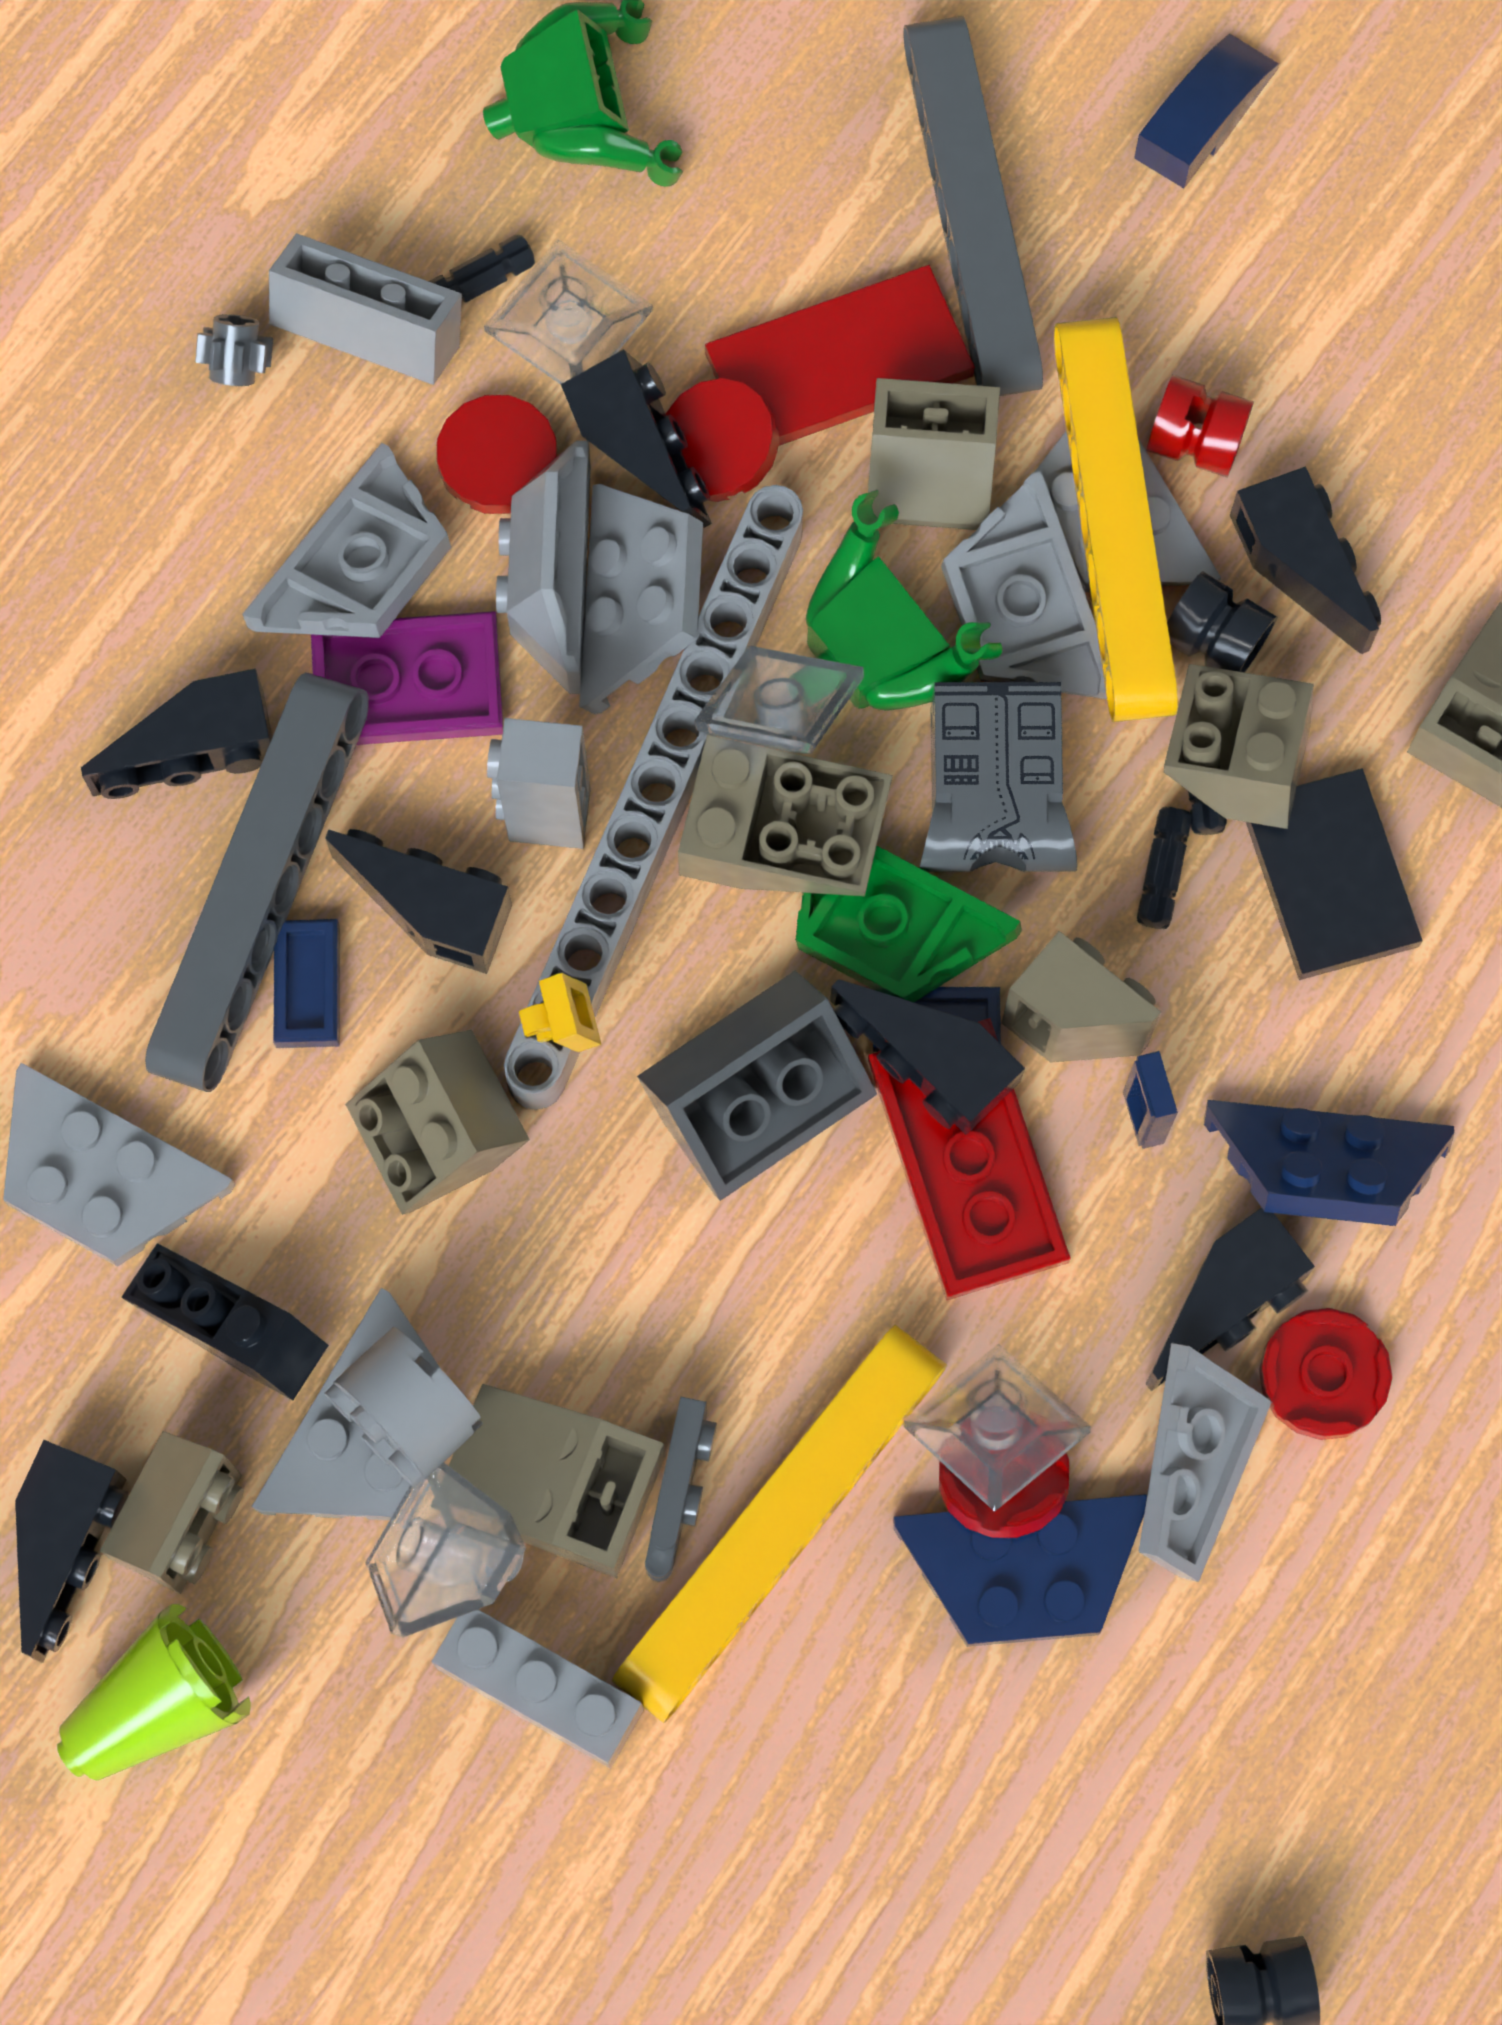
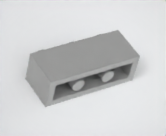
(364, 308)
(541, 782)
(538, 1686)

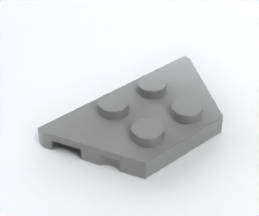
(1176, 545)
(356, 560)
(1028, 588)
(637, 591)
(98, 1173)
(327, 1462)

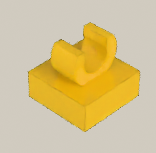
(563, 1016)

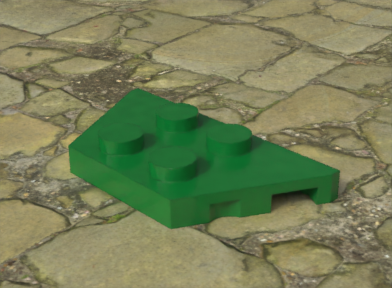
(904, 932)

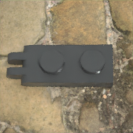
(678, 1498)

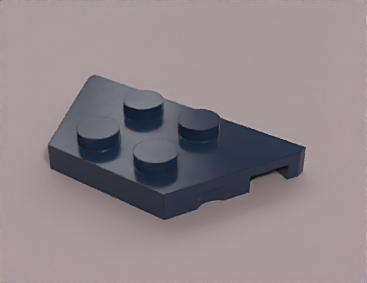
(1329, 1161)
(1029, 1585)

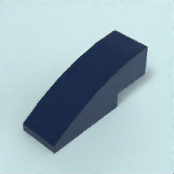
(1204, 110)

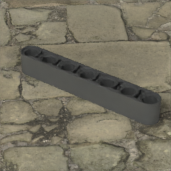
(972, 206)
(257, 882)

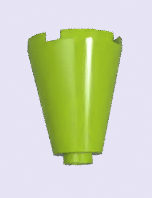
(154, 1699)

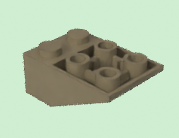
(1465, 722)
(781, 821)
(561, 1475)

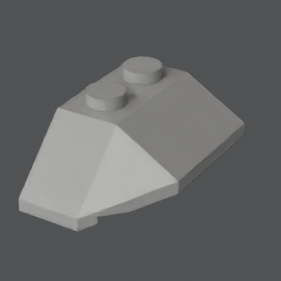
(549, 565)

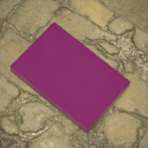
(421, 676)

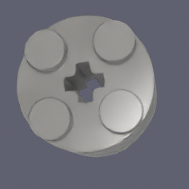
(404, 1407)

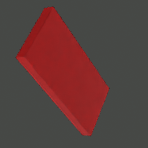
(826, 358)
(975, 1191)

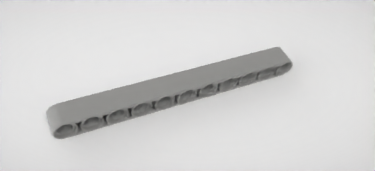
(665, 764)

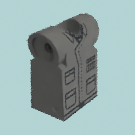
(997, 778)

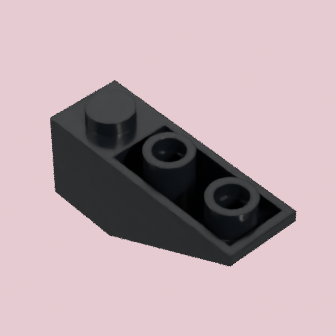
(623, 417)
(1297, 550)
(196, 732)
(438, 907)
(941, 1053)
(1240, 1277)
(226, 1321)
(57, 1530)

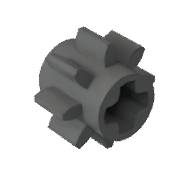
(234, 350)

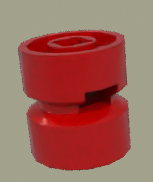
(1222, 419)

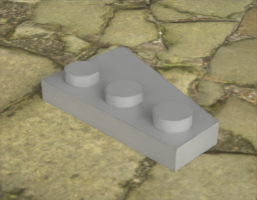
(1198, 1460)

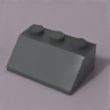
(758, 1084)

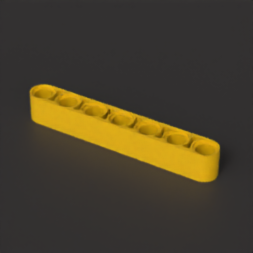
(1115, 520)
(778, 1523)

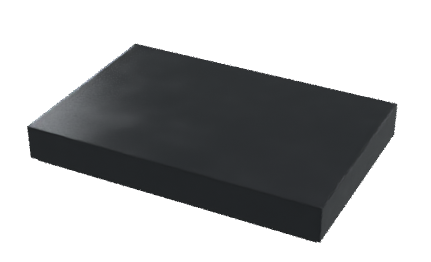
(1335, 878)

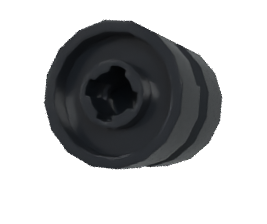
(1217, 626)
(1264, 1986)

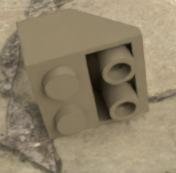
(934, 452)
(1241, 742)
(1077, 1007)
(436, 1119)
(174, 1512)

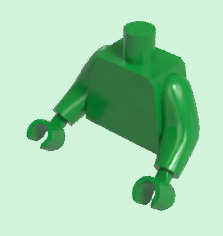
(568, 94)
(872, 622)

